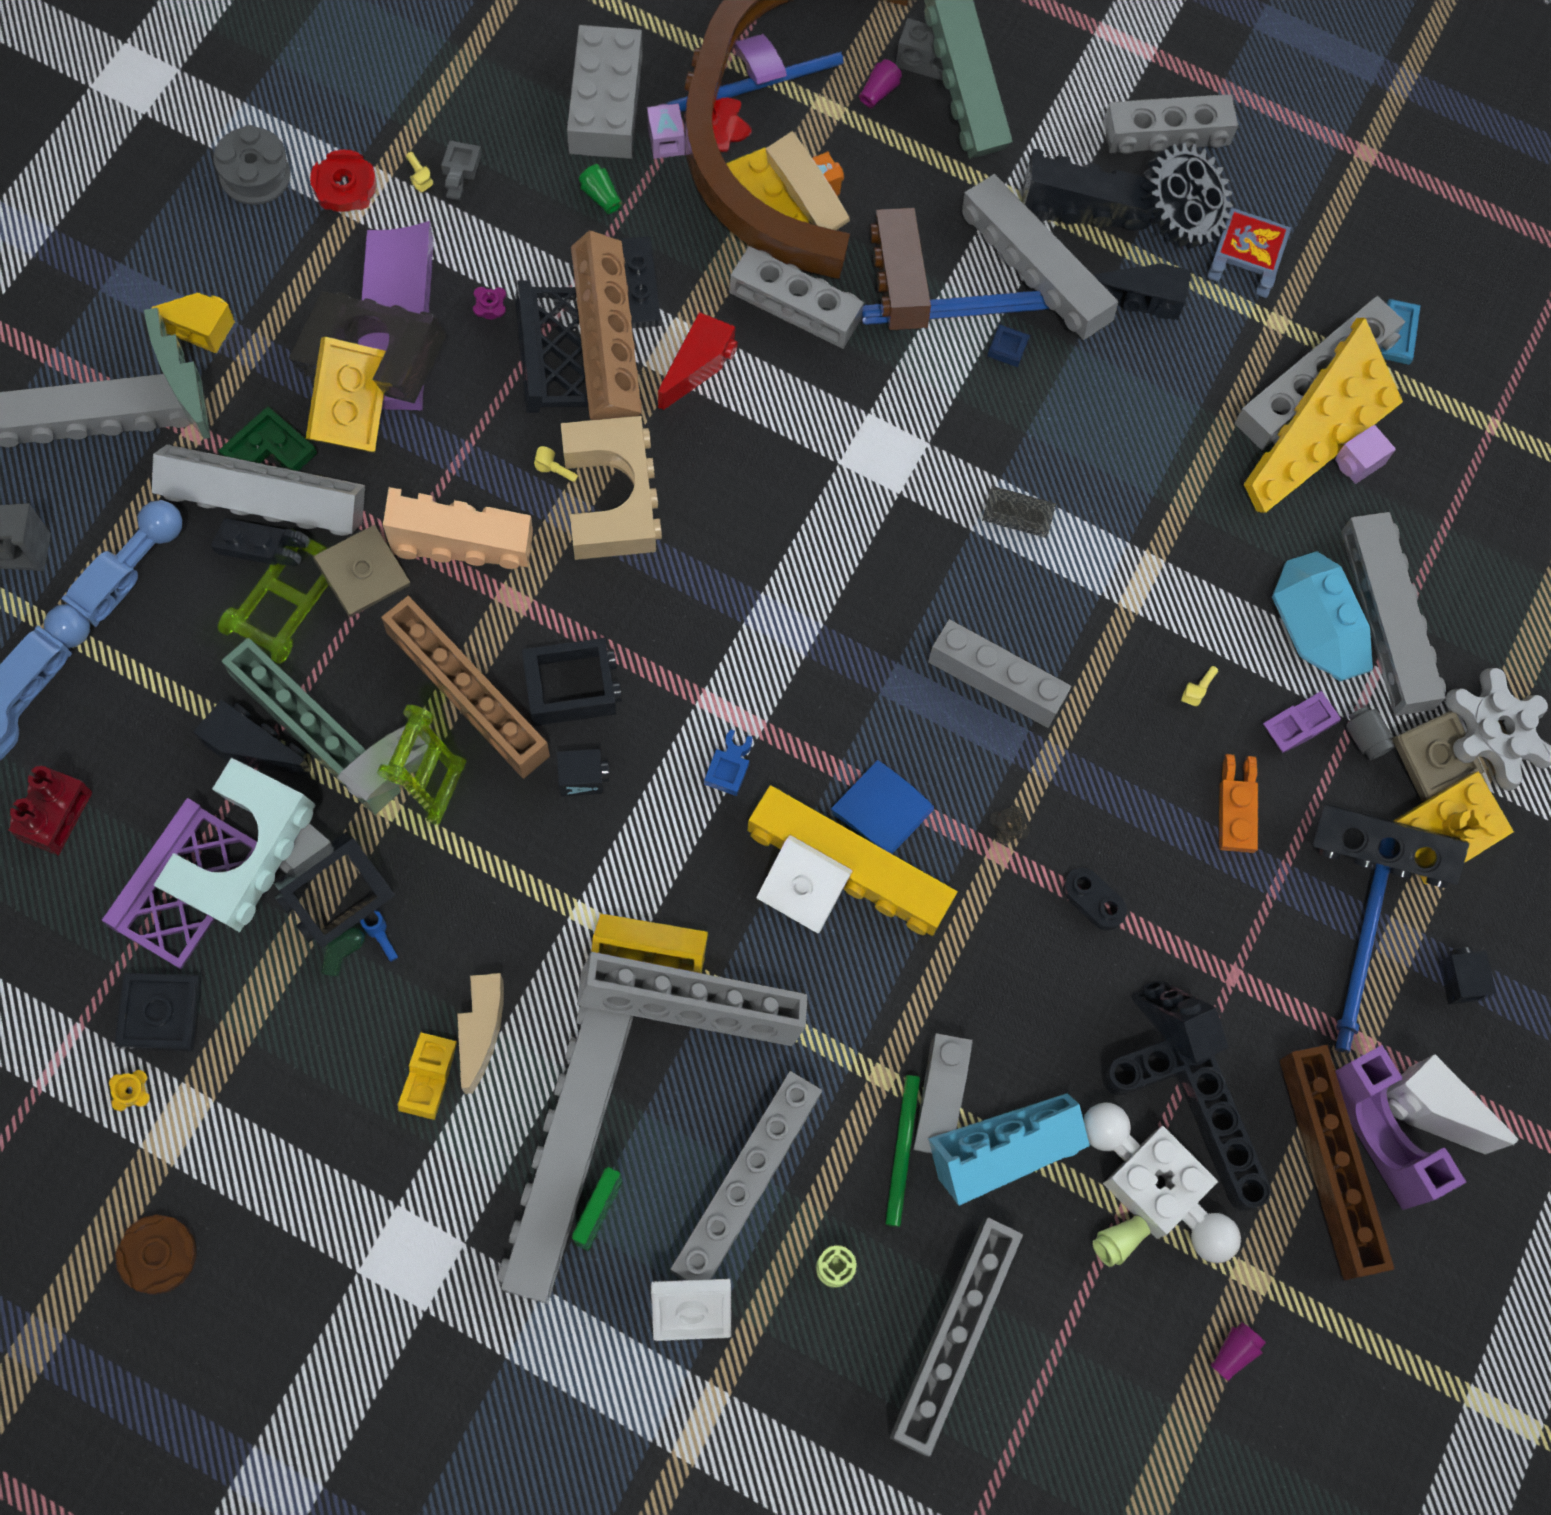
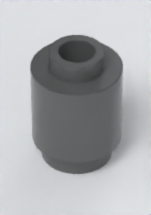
(1370, 733)

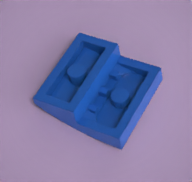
(883, 807)

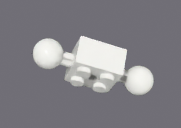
(1186, 1182)

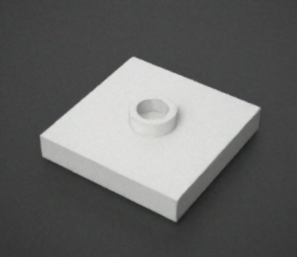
(804, 884)
(691, 1309)

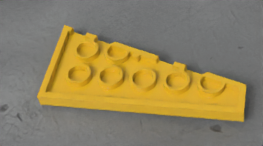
(1335, 409)

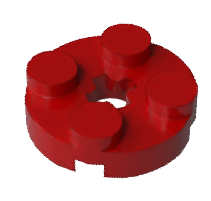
(348, 196)

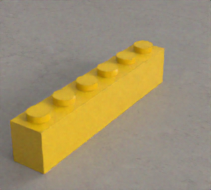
(876, 874)

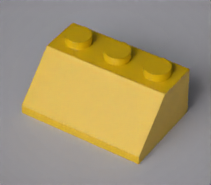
(650, 942)

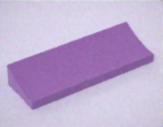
(398, 274)

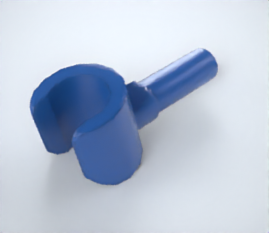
(378, 932)

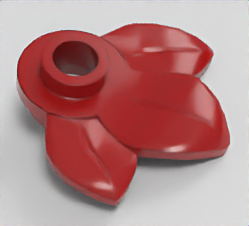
(726, 123)

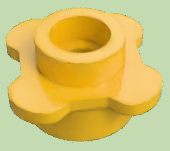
(119, 1085)

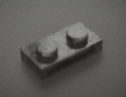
(1019, 511)

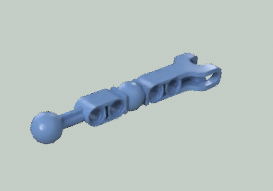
(68, 625)

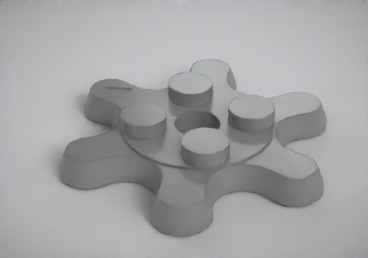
(1485, 734)

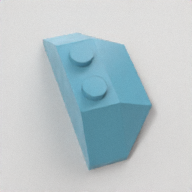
(1324, 616)

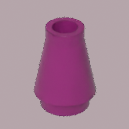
(881, 82)
(1237, 1351)

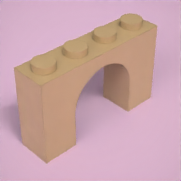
(622, 446)

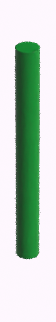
(902, 1151)

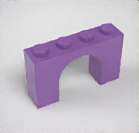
(1408, 1171)

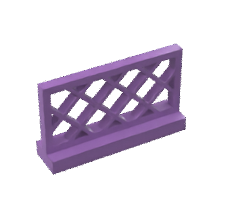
(141, 885)

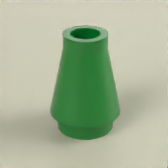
(599, 187)

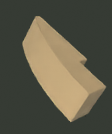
(806, 183)
(480, 1029)

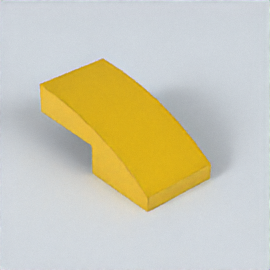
(427, 1076)

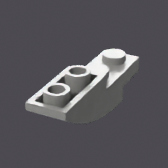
(362, 774)

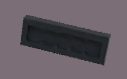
(641, 282)

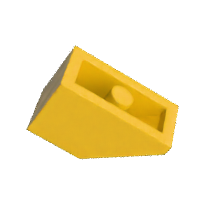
(198, 320)

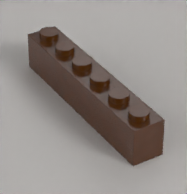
(1336, 1163)

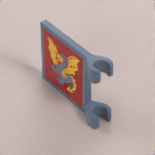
(1252, 245)

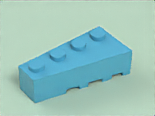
(1007, 1147)

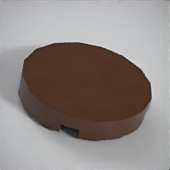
(156, 1254)

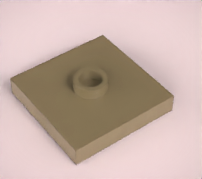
(361, 571)
(1430, 754)

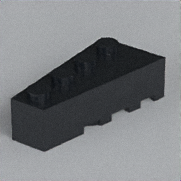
(1085, 194)

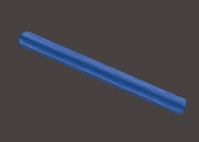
(969, 306)

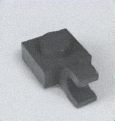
(459, 163)

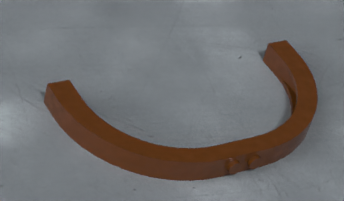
(747, 217)

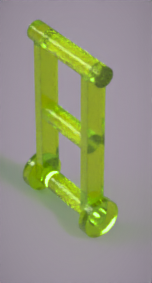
(282, 644)
(396, 773)

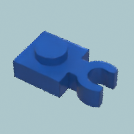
(728, 768)

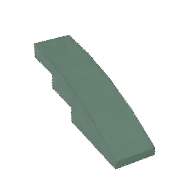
(181, 376)

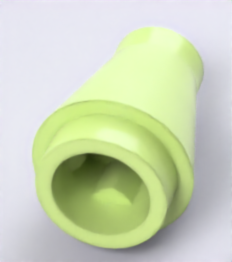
(1119, 1241)

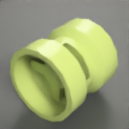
(833, 1272)

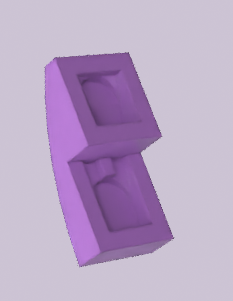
(760, 59)
(1302, 722)

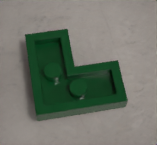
(270, 436)

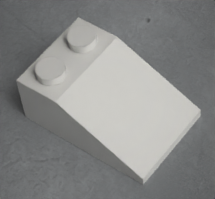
(1443, 1105)

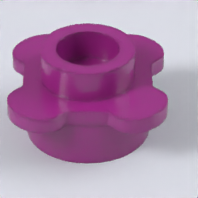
(489, 310)

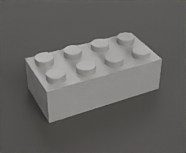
(605, 92)

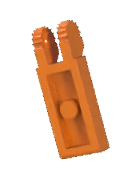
(1238, 807)

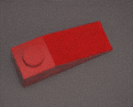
(698, 358)

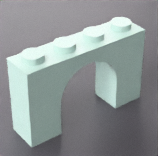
(234, 893)

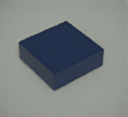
(1008, 345)

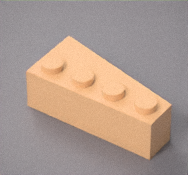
(456, 532)

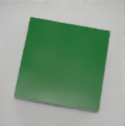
(597, 1209)

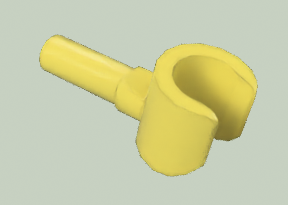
(421, 178)
(544, 463)
(1194, 693)

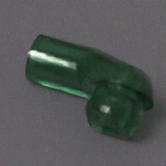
(340, 948)

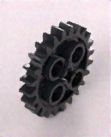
(1187, 195)

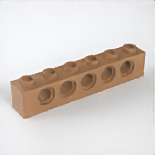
(605, 327)
(466, 687)

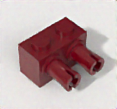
(49, 809)

